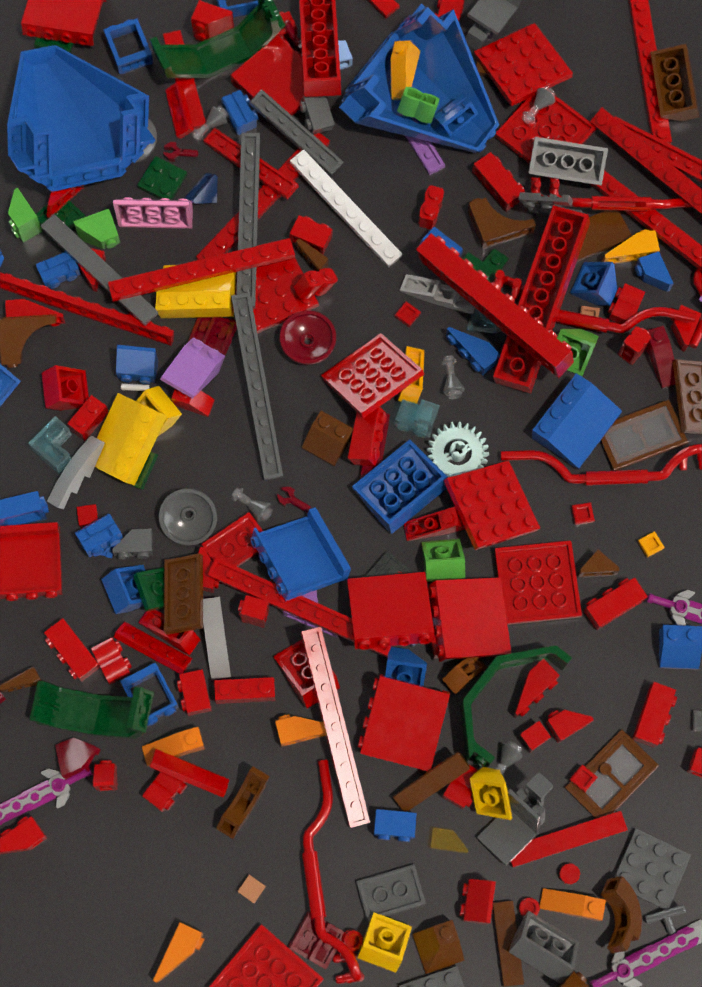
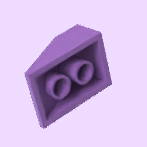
(193, 368)

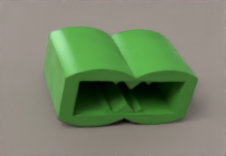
(418, 105)

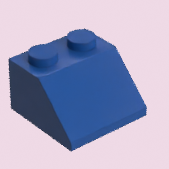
(136, 364)
(123, 589)
(680, 646)

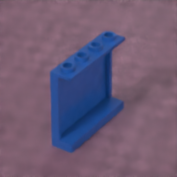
(301, 555)

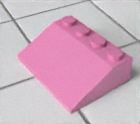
(154, 213)

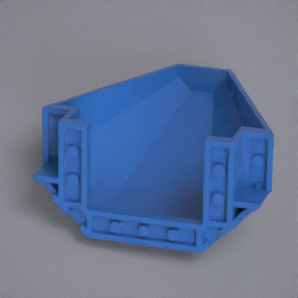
(442, 70)
(73, 121)

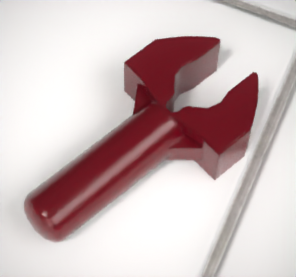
(294, 41)
(177, 152)
(292, 499)

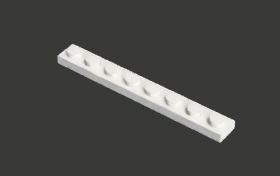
(346, 208)

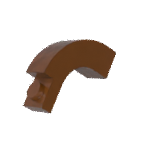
(243, 803)
(626, 912)

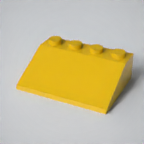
(198, 299)
(128, 438)

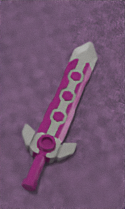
(680, 607)
(40, 794)
(650, 956)

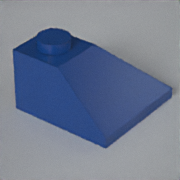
(596, 283)
(405, 666)

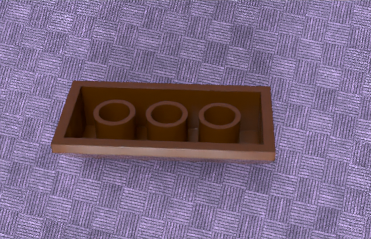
(675, 83)

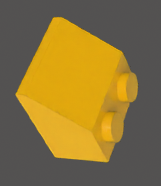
(157, 399)
(490, 793)
(384, 942)

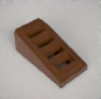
(312, 256)
(25, 679)

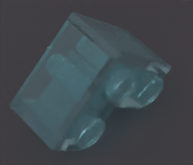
(417, 417)
(48, 444)

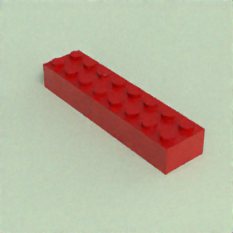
(320, 48)

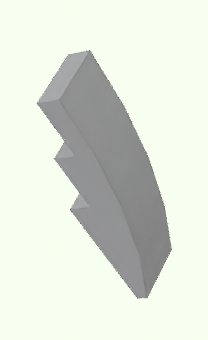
(435, 292)
(80, 465)
(215, 639)

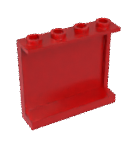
(62, 20)
(275, 71)
(30, 561)
(390, 610)
(469, 618)
(404, 723)

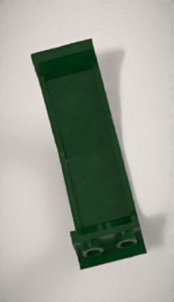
(224, 49)
(554, 654)
(91, 712)

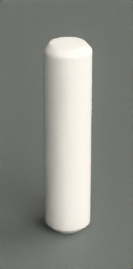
(134, 387)

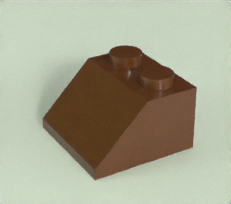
(327, 438)

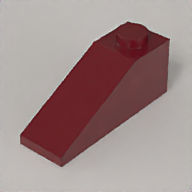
(661, 356)

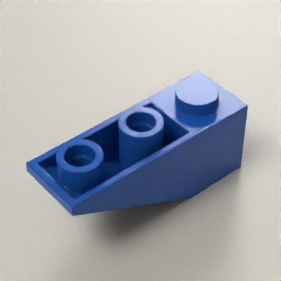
(477, 351)

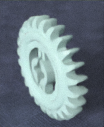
(473, 444)

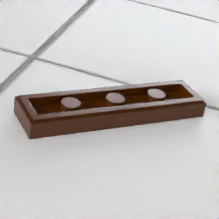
(431, 782)
(505, 929)

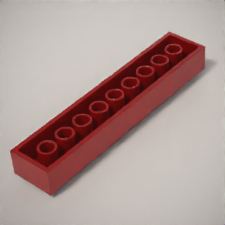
(544, 291)
(495, 305)

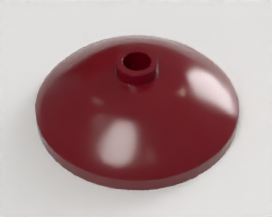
(312, 327)

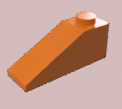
(298, 729)
(176, 744)
(573, 904)
(182, 946)

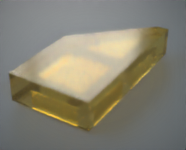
(447, 840)

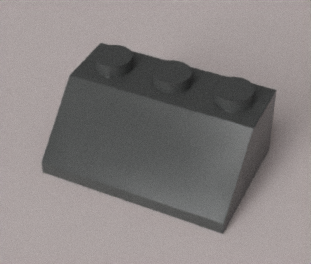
(545, 947)

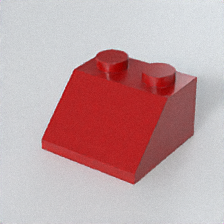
(210, 21)
(64, 388)
(477, 901)

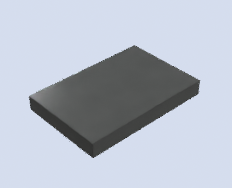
(391, 892)

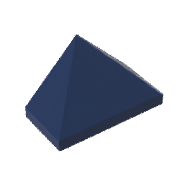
(205, 190)

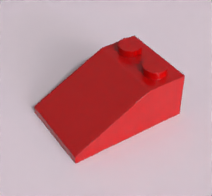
(296, 669)

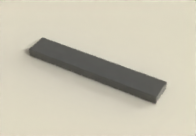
(296, 132)

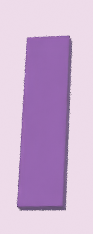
(426, 153)

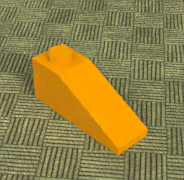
(403, 67)
(635, 247)
(414, 390)

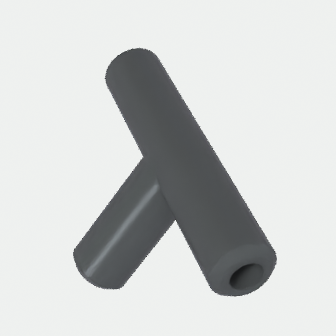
(666, 915)

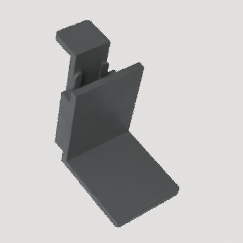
(488, 18)
(510, 837)

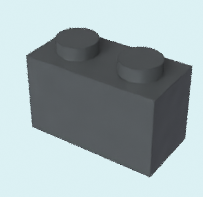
(317, 114)

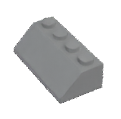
(568, 161)

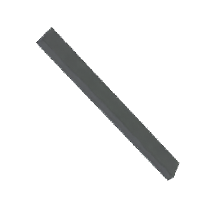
(95, 266)

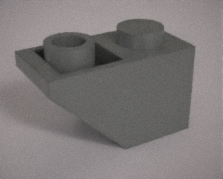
(136, 543)

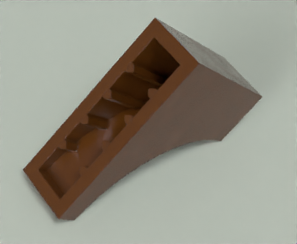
(493, 227)
(15, 333)

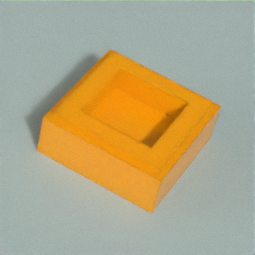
(650, 544)

